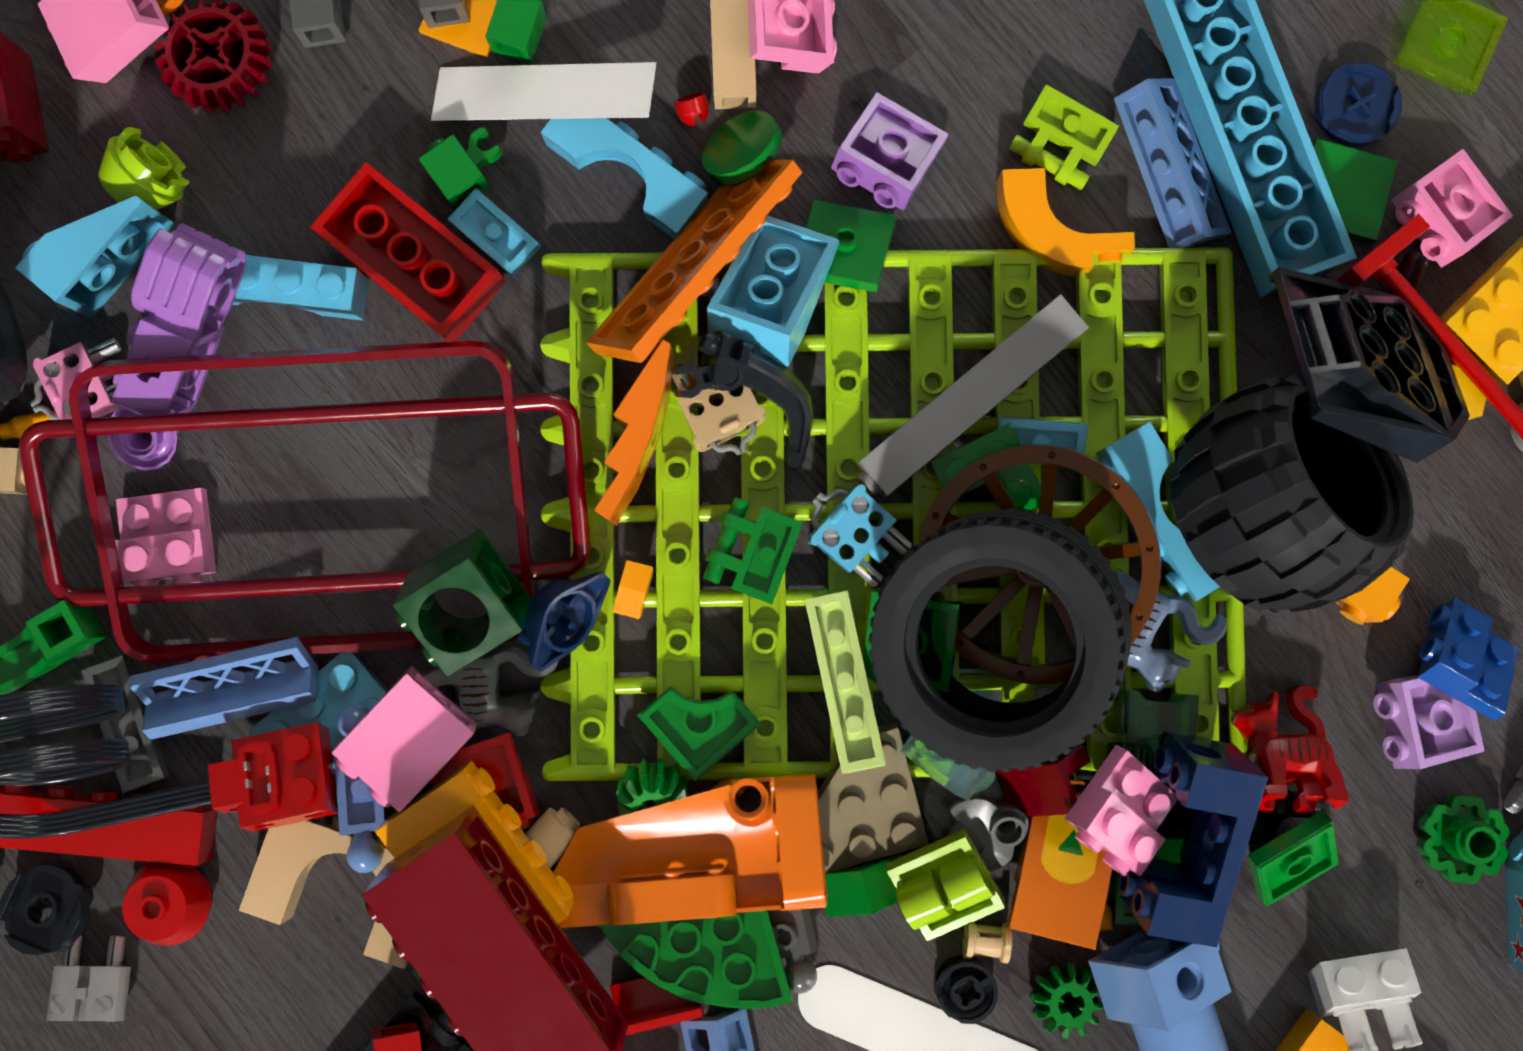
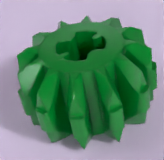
(650, 786)
(1050, 1001)

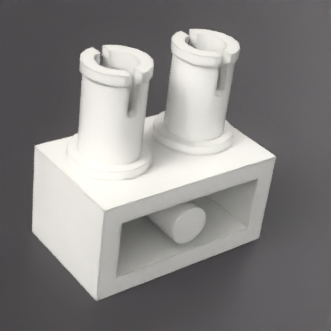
(1364, 983)

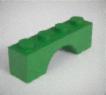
(47, 643)

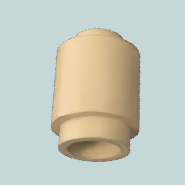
(554, 833)

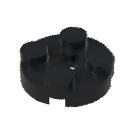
(69, 912)

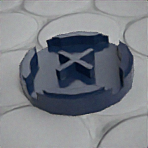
(1358, 104)

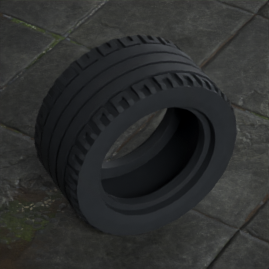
(961, 722)

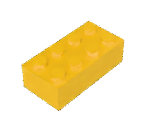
(1491, 316)

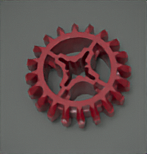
(233, 30)

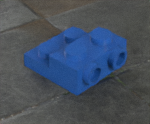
(1468, 659)

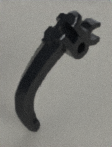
(735, 362)

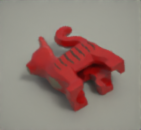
(1291, 758)

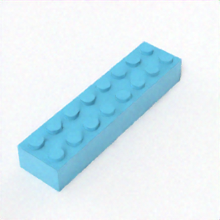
(1252, 137)

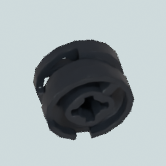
(965, 989)

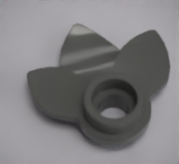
(982, 822)

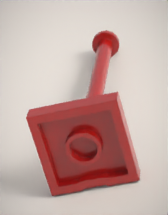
(1382, 266)

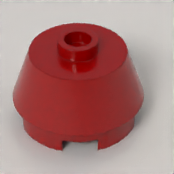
(167, 903)

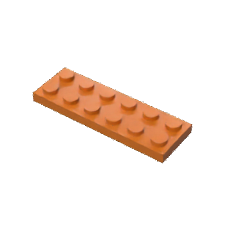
(691, 263)

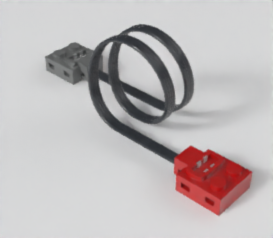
(270, 781)

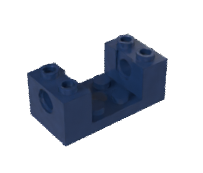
(1225, 792)

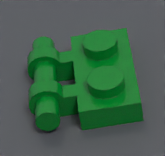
(765, 555)

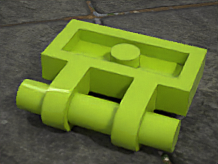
(1068, 126)

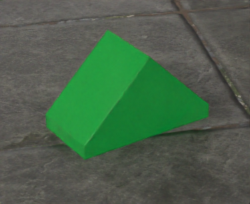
(861, 889)

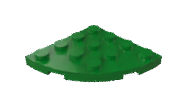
(708, 959)

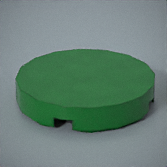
(741, 146)

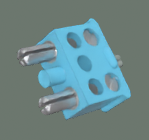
(842, 522)

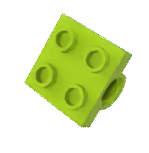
(944, 886)

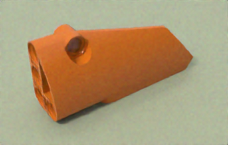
(700, 857)

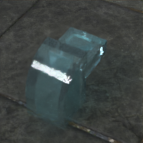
(955, 778)

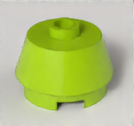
(141, 169)

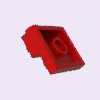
(504, 766)

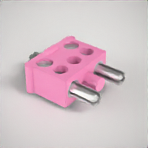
(59, 372)

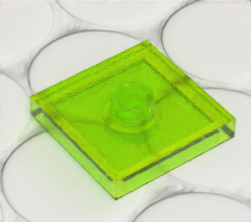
(1451, 43)

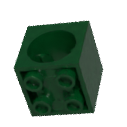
(471, 566)

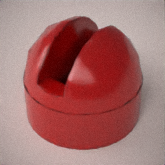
(692, 105)

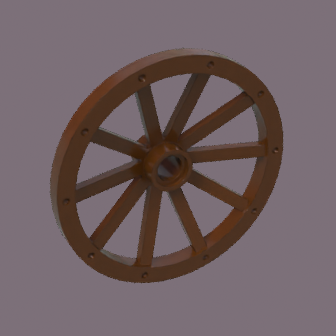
(1113, 487)

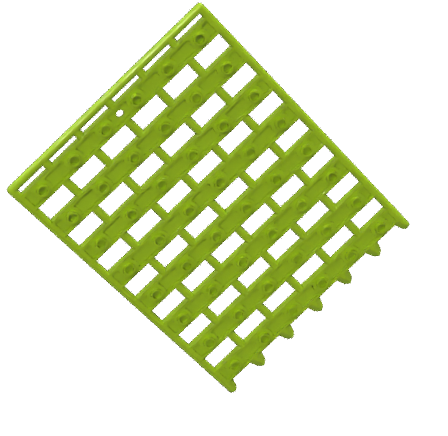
(591, 679)

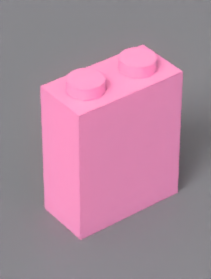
(102, 35)
(404, 740)

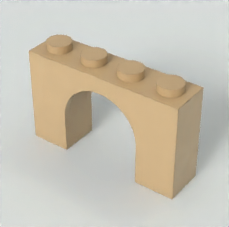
(283, 870)

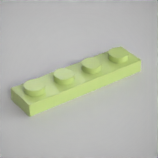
(845, 682)

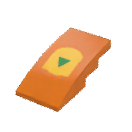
(642, 417)
(1059, 884)

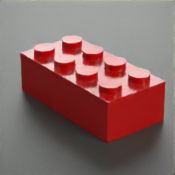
(409, 253)

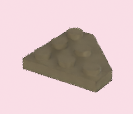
(871, 809)

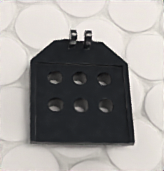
(1371, 365)

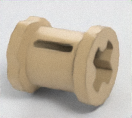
(987, 941)

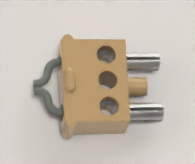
(723, 421)

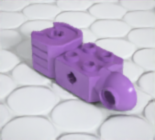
(187, 292)

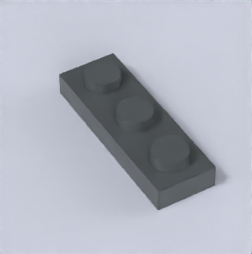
(146, 757)

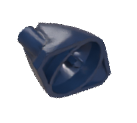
(562, 617)

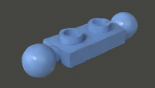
(357, 809)

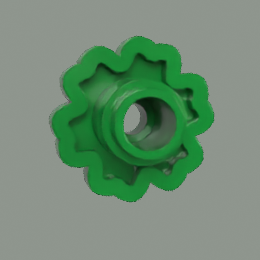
(1463, 838)

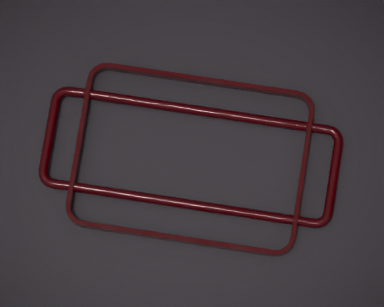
(117, 596)

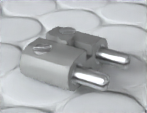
(90, 991)

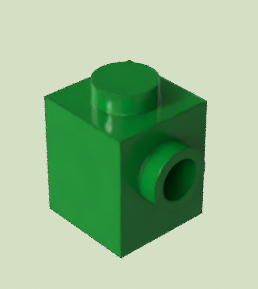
(516, 28)

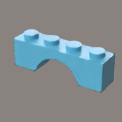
(670, 195)
(304, 286)
(1142, 462)

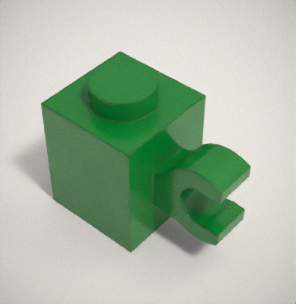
(458, 170)

